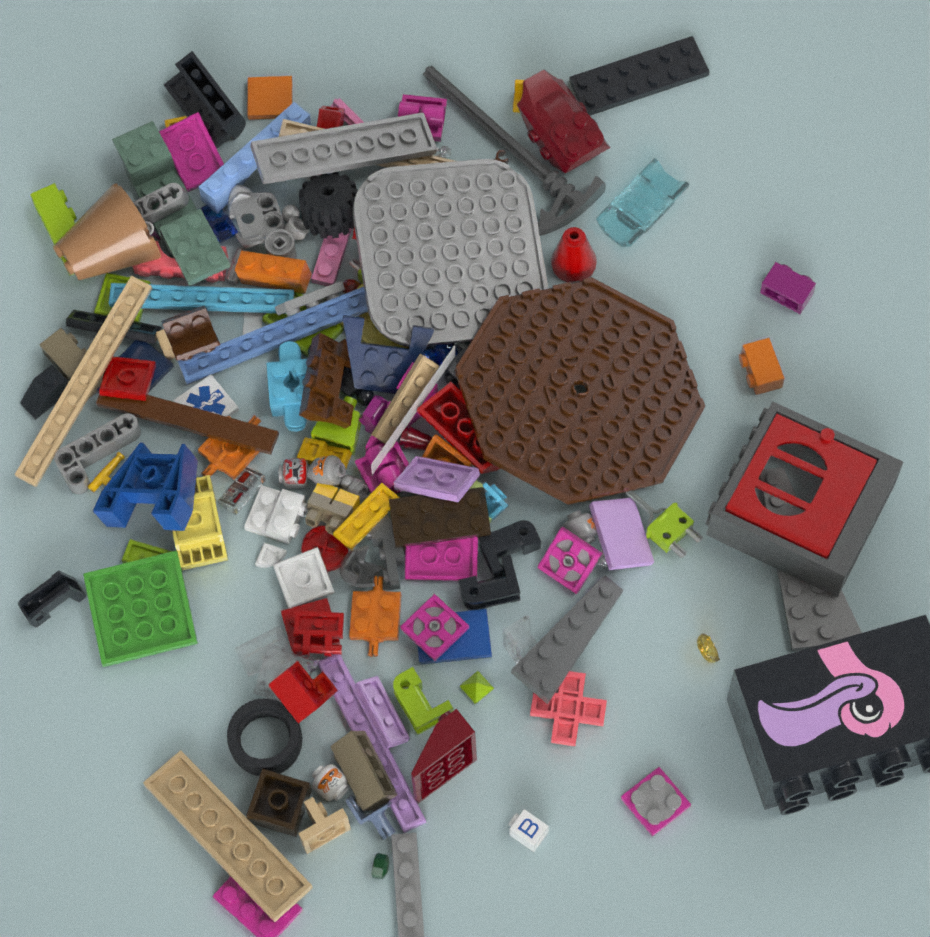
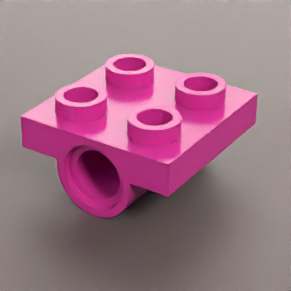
(433, 109)
(387, 471)

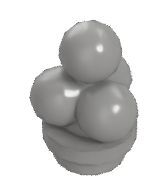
(354, 485)

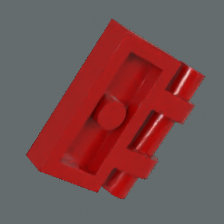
(318, 625)

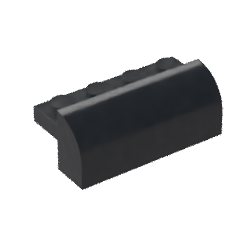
(199, 92)

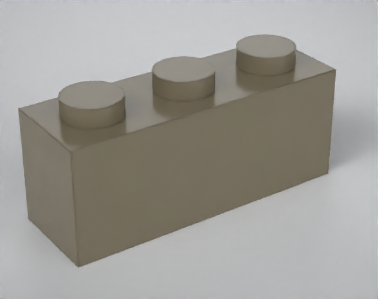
(65, 354)
(363, 770)

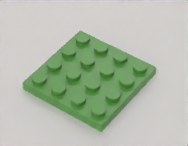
(140, 608)

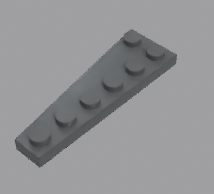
(557, 652)

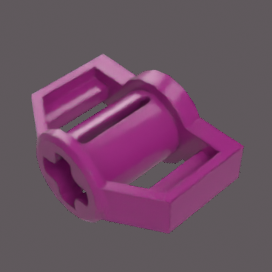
(373, 413)

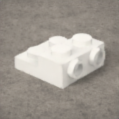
(276, 514)

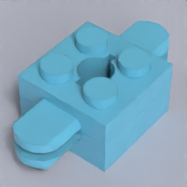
(286, 385)

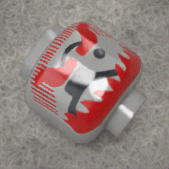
(294, 473)

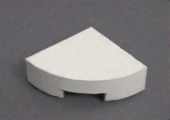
(270, 555)

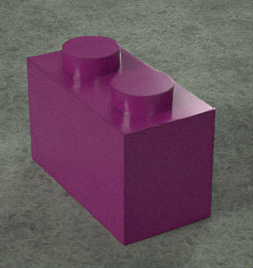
(788, 287)

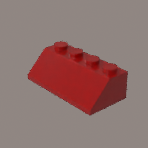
(450, 417)

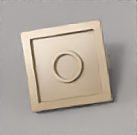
(324, 827)

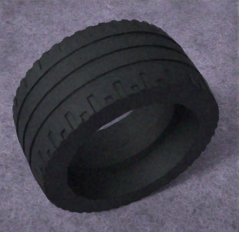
(257, 709)

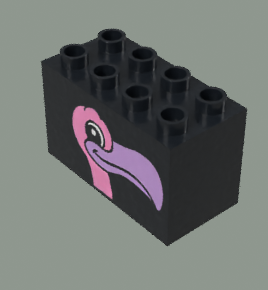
(836, 715)

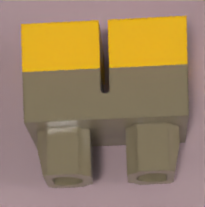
(330, 506)

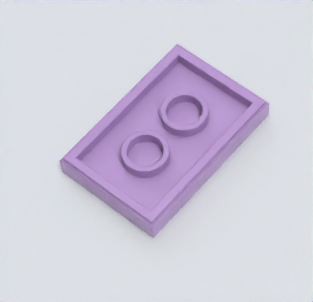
(436, 479)
(621, 533)

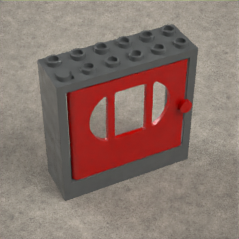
(804, 541)

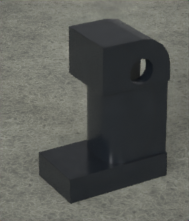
(508, 541)
(491, 591)
(48, 596)

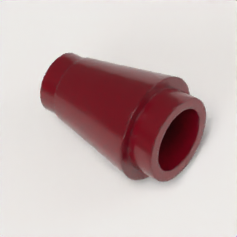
(414, 439)

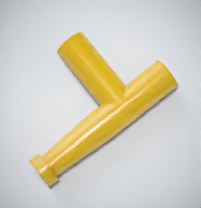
(103, 476)

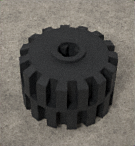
(328, 204)

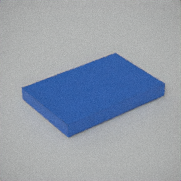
(471, 645)

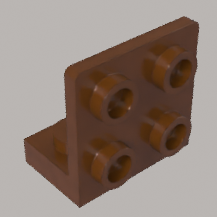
(190, 333)

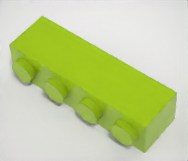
(54, 212)

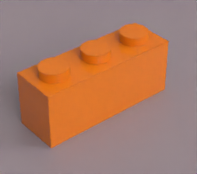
(273, 271)

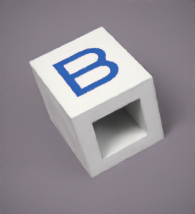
(528, 830)

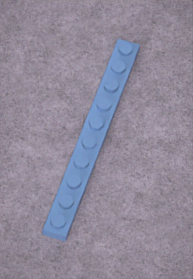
(273, 335)

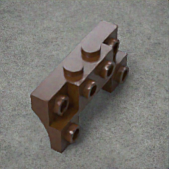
(323, 382)

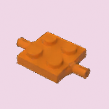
(226, 456)
(375, 616)

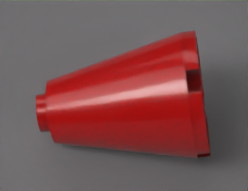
(573, 256)

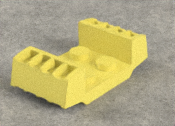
(203, 538)

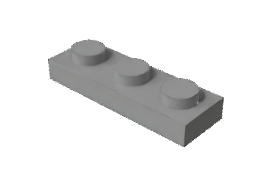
(309, 300)

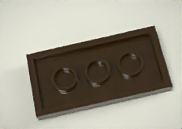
(434, 520)

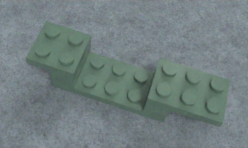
(184, 232)

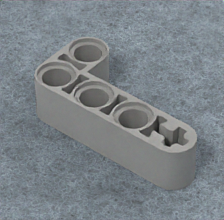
(168, 193)
(100, 449)

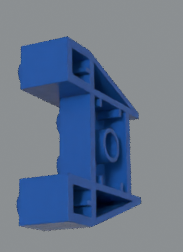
(151, 479)

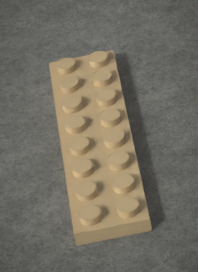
(228, 836)

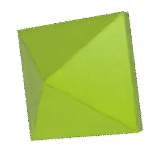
(476, 687)

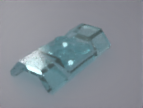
(640, 204)

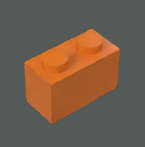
(761, 366)

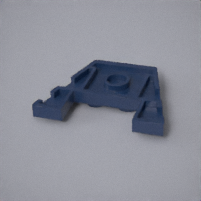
(381, 366)

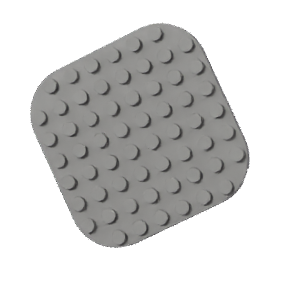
(445, 246)

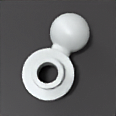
(294, 225)

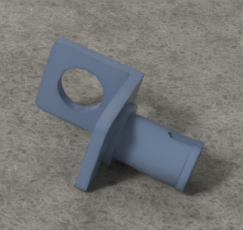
(376, 816)

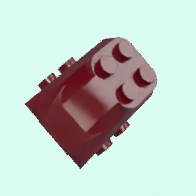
(559, 123)

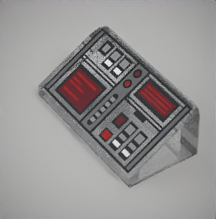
(242, 489)

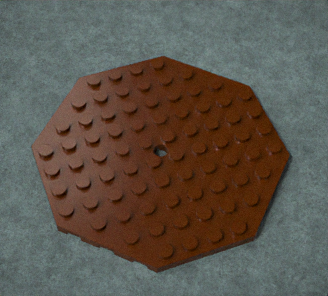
(589, 443)

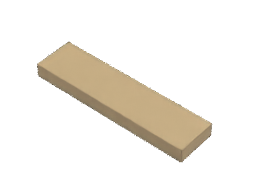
(407, 394)

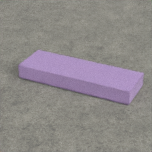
(382, 712)

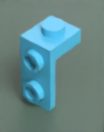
(495, 500)

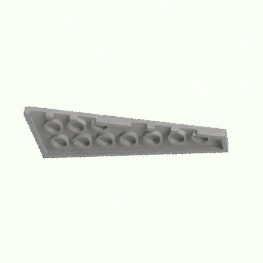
(810, 613)

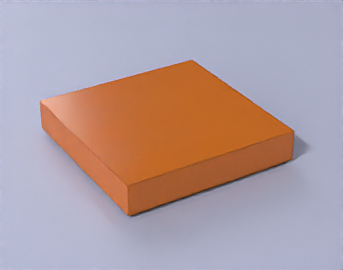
(269, 96)

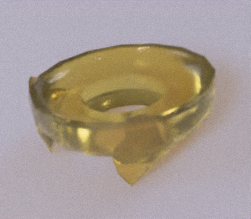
(707, 648)

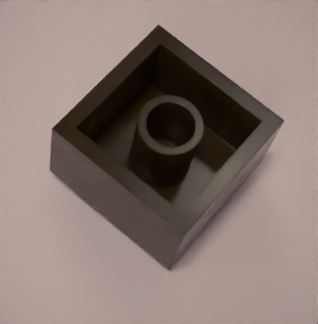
(279, 802)

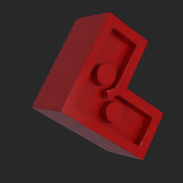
(300, 692)

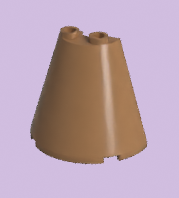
(107, 237)

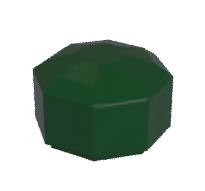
(380, 866)

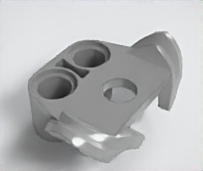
(243, 202)

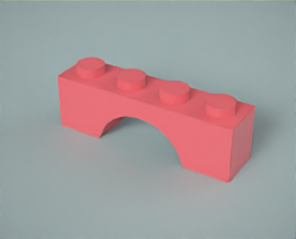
(168, 268)

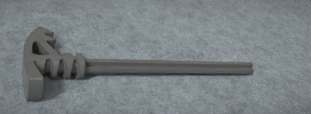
(550, 180)

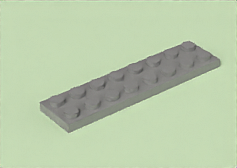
(343, 148)

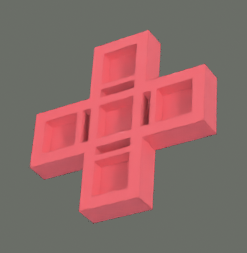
(569, 709)

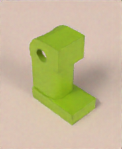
(415, 703)

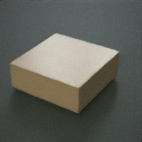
(165, 344)

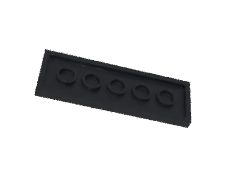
(639, 76)

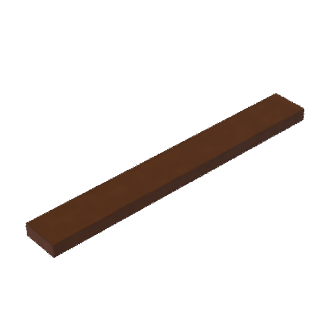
(195, 421)

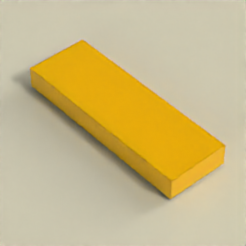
(365, 517)

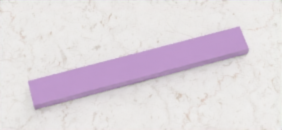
(404, 804)

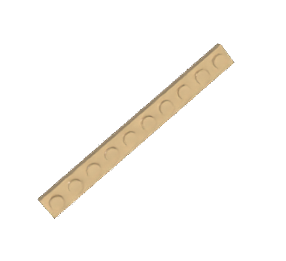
(83, 381)

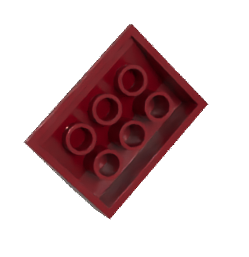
(445, 755)

